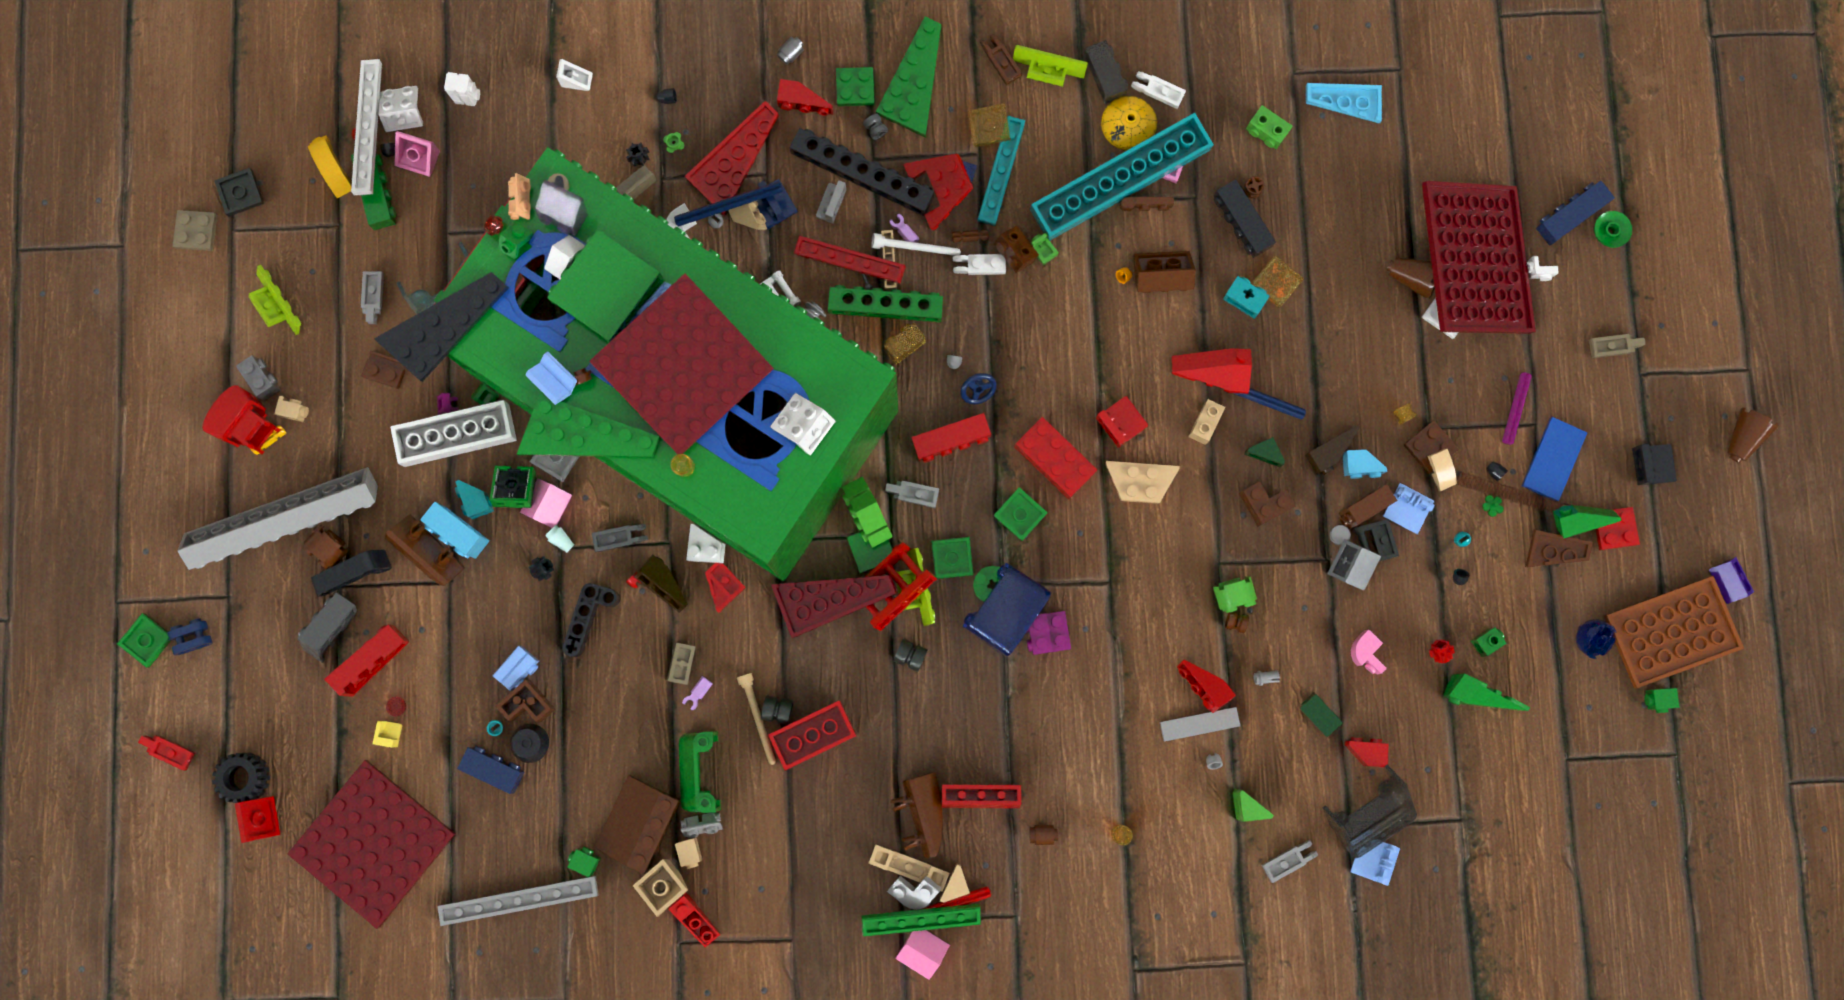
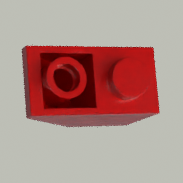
(1369, 753)

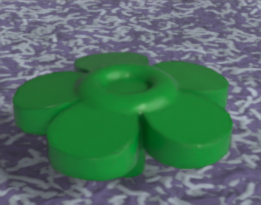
(1492, 505)

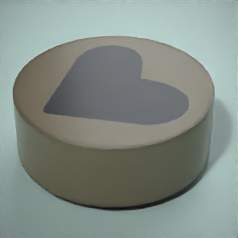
(559, 180)

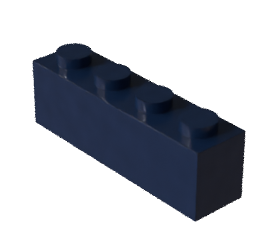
(1574, 213)

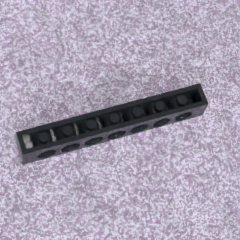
(806, 137)

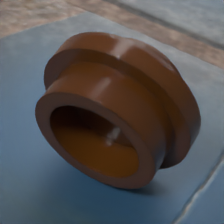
(582, 376)

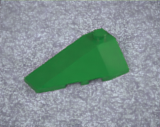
(1471, 691)

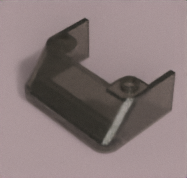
(1377, 819)

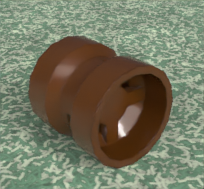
(1237, 622)

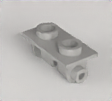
(692, 827)

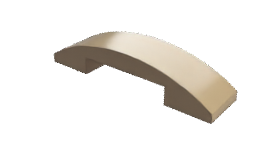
(907, 866)

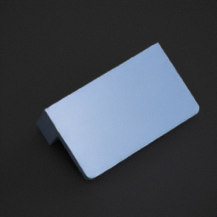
(552, 378)

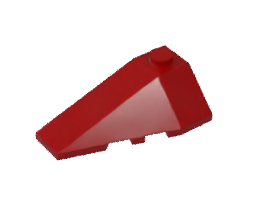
(1219, 368)

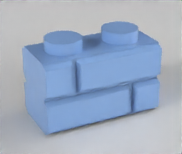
(516, 668)

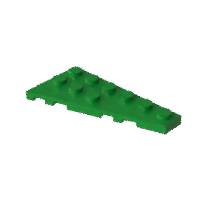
(911, 88)
(577, 432)

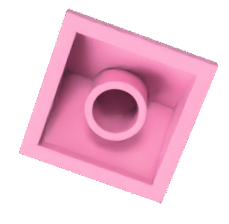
(415, 154)
(547, 503)
(923, 952)

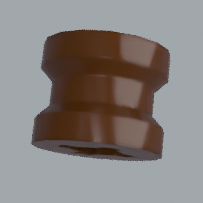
(1255, 183)

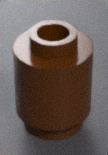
(1043, 834)

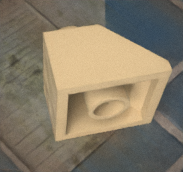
(661, 886)

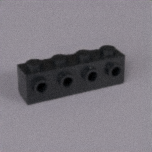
(1244, 219)

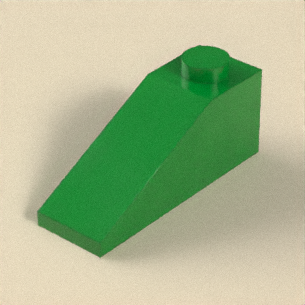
(1580, 519)

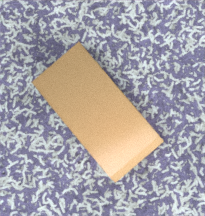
(1443, 468)

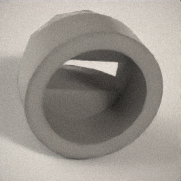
(713, 223)
(954, 361)
(1214, 761)

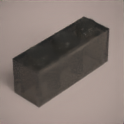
(1105, 71)

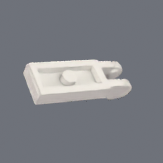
(1159, 89)
(981, 264)

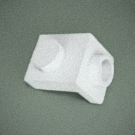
(1543, 273)

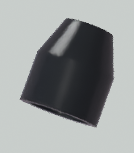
(667, 96)
(1496, 471)

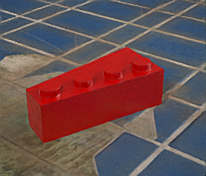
(367, 661)

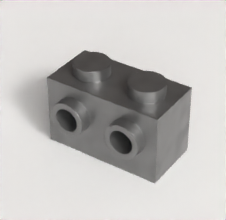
(258, 378)

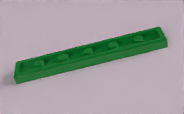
(921, 919)

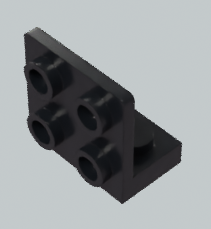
(1654, 464)

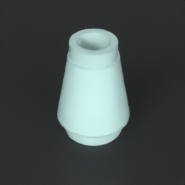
(559, 538)

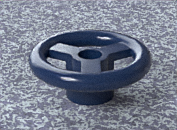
(978, 386)

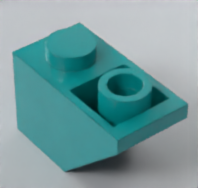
(474, 500)

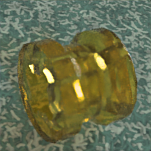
(1404, 413)
(679, 462)

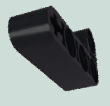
(350, 571)
(586, 621)

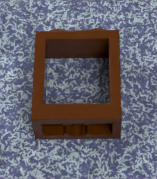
(1367, 507)

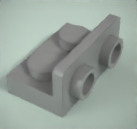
(831, 201)

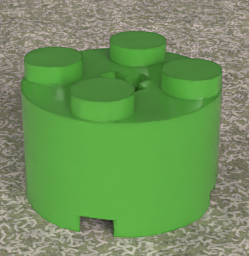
(1235, 593)

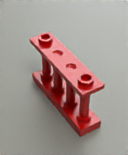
(909, 591)

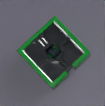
(512, 487)

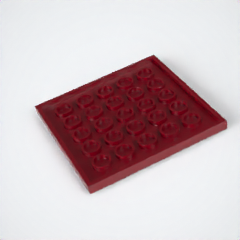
(681, 364)
(371, 844)

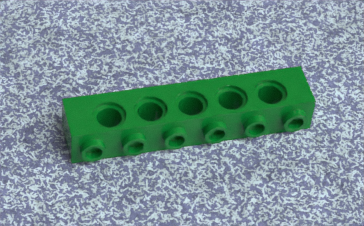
(893, 311)

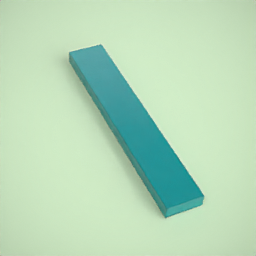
(1001, 173)

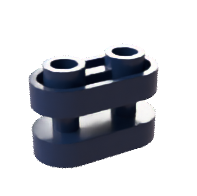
(179, 632)

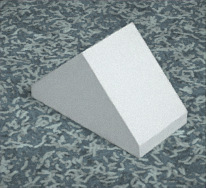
(573, 76)
(562, 255)

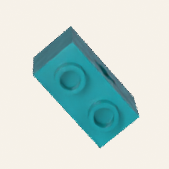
(1237, 293)

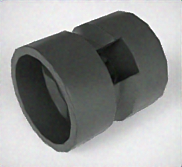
(910, 655)
(777, 710)

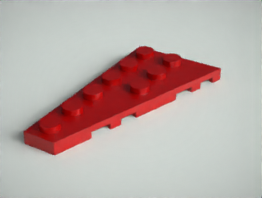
(727, 165)

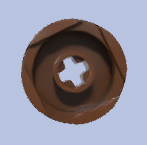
(326, 547)

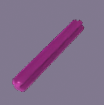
(1516, 408)

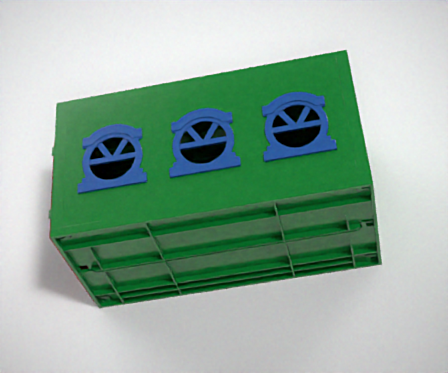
(753, 505)

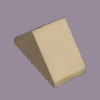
(955, 886)

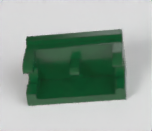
(1320, 714)

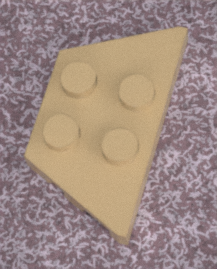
(1141, 481)

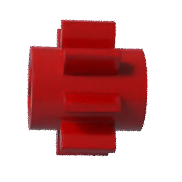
(1441, 651)

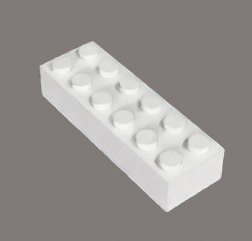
(453, 433)

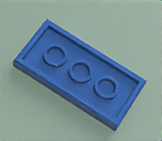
(1554, 459)

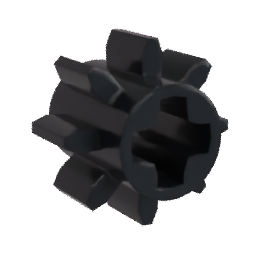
(637, 154)
(541, 568)

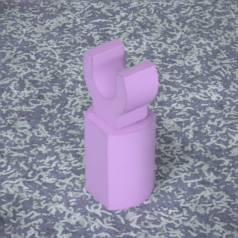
(904, 230)
(698, 692)

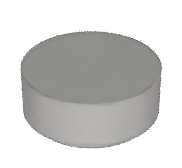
(1339, 533)

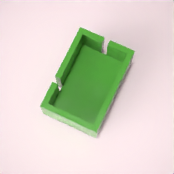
(866, 512)

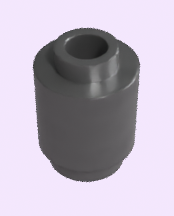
(790, 50)

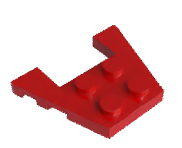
(948, 181)

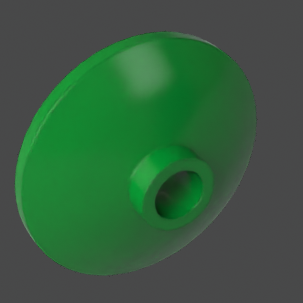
(1618, 224)

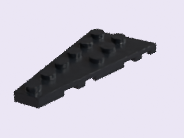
(433, 333)

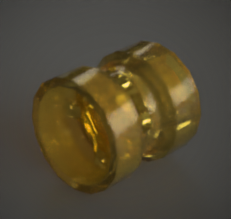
(1121, 834)

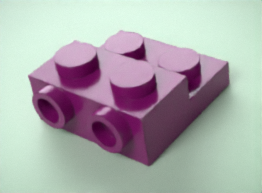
(1049, 634)

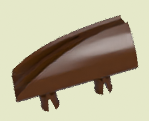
(424, 550)
(926, 810)

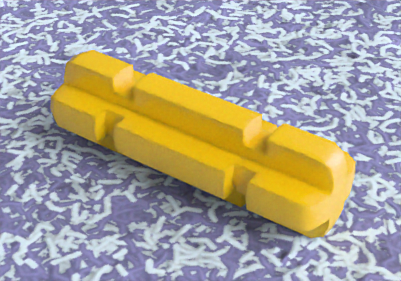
(272, 438)

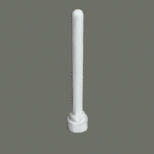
(880, 241)

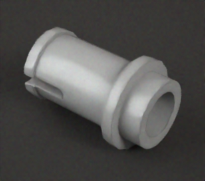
(1266, 677)

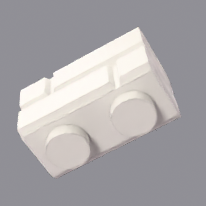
(461, 89)

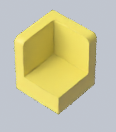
(387, 734)

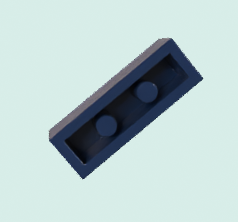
(491, 769)

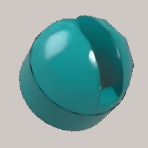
(1460, 535)
(497, 731)

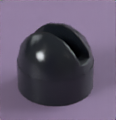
(388, 149)
(1460, 576)

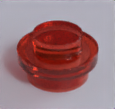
(493, 225)
(396, 706)

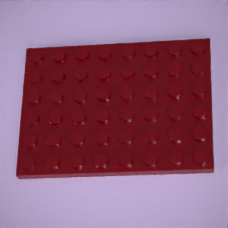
(1478, 258)

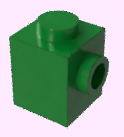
(1489, 641)
(1662, 699)
(583, 861)

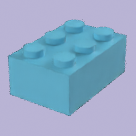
(454, 531)

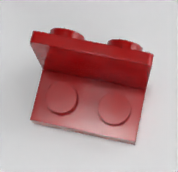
(1121, 421)

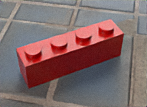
(951, 437)
(981, 796)

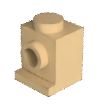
(291, 409)

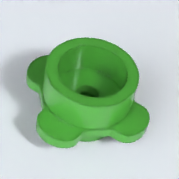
(673, 137)

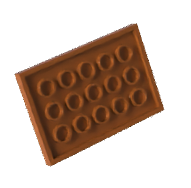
(1674, 632)

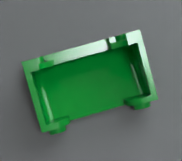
(689, 765)

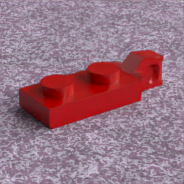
(168, 751)

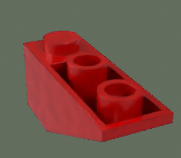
(799, 97)
(1208, 686)
(694, 919)

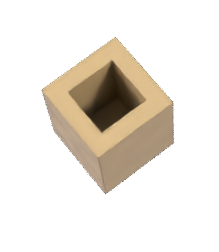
(688, 853)

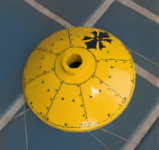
(1126, 133)

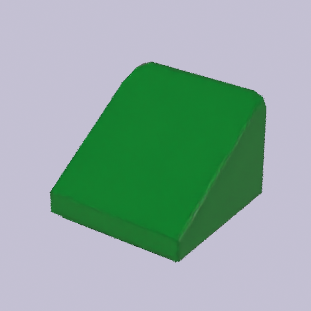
(484, 395)

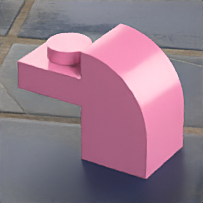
(1363, 650)

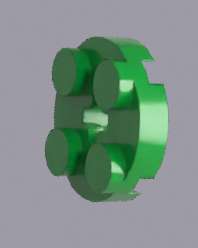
(982, 580)

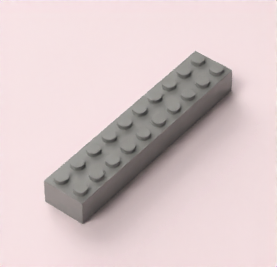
(278, 518)

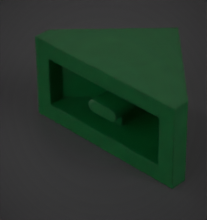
(1267, 452)

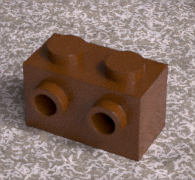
(1016, 249)

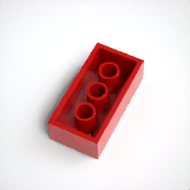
(1055, 458)
(812, 735)

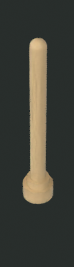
(746, 683)

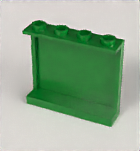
(604, 286)

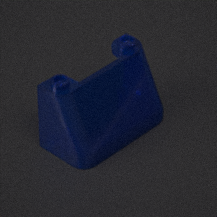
(1008, 610)

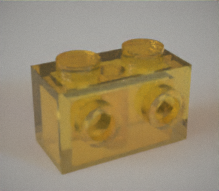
(904, 343)

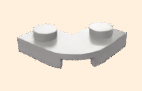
(914, 897)

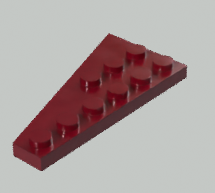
(823, 601)

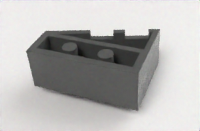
(326, 626)

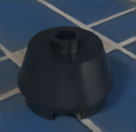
(529, 743)

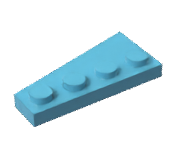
(1349, 99)

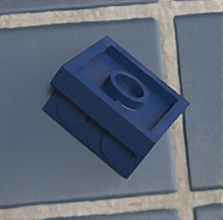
(776, 207)

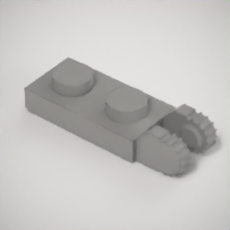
(1288, 862)

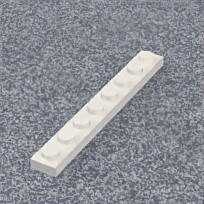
(366, 127)

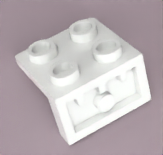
(399, 109)
(803, 423)

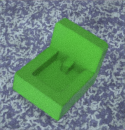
(1044, 248)

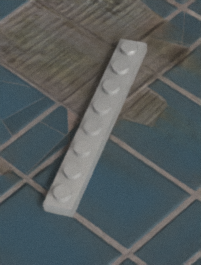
(518, 900)

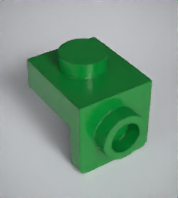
(514, 238)

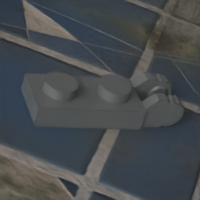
(617, 537)

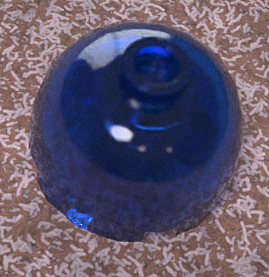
(1595, 637)

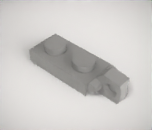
(372, 295)
(913, 493)

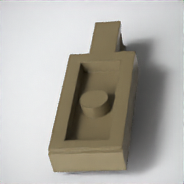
(1614, 345)

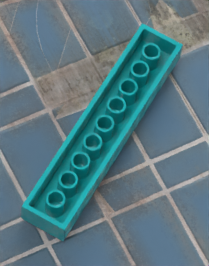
(1121, 176)

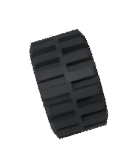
(225, 777)

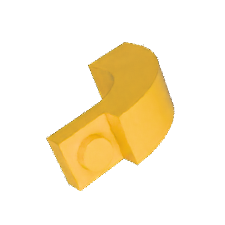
(329, 166)

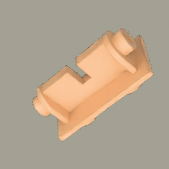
(520, 189)

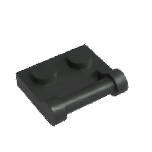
(1382, 539)

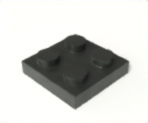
(239, 192)

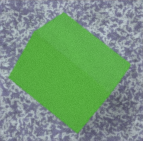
(1247, 808)

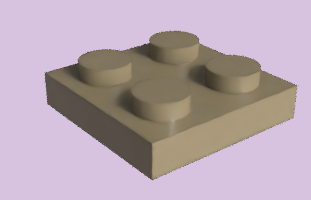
(195, 230)

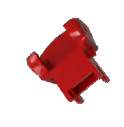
(236, 423)

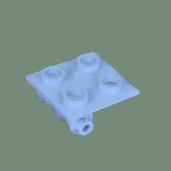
(1410, 508)
(1377, 863)

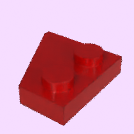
(723, 585)

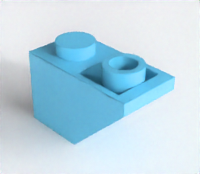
(1362, 463)

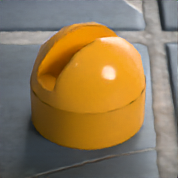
(1120, 275)

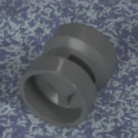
(875, 126)

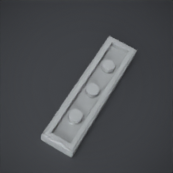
(1199, 724)

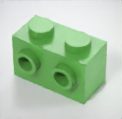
(1268, 127)

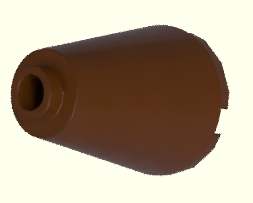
(1413, 274)
(1749, 434)

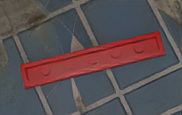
(849, 259)

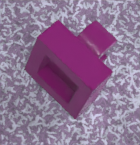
(444, 403)

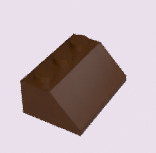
(1164, 271)

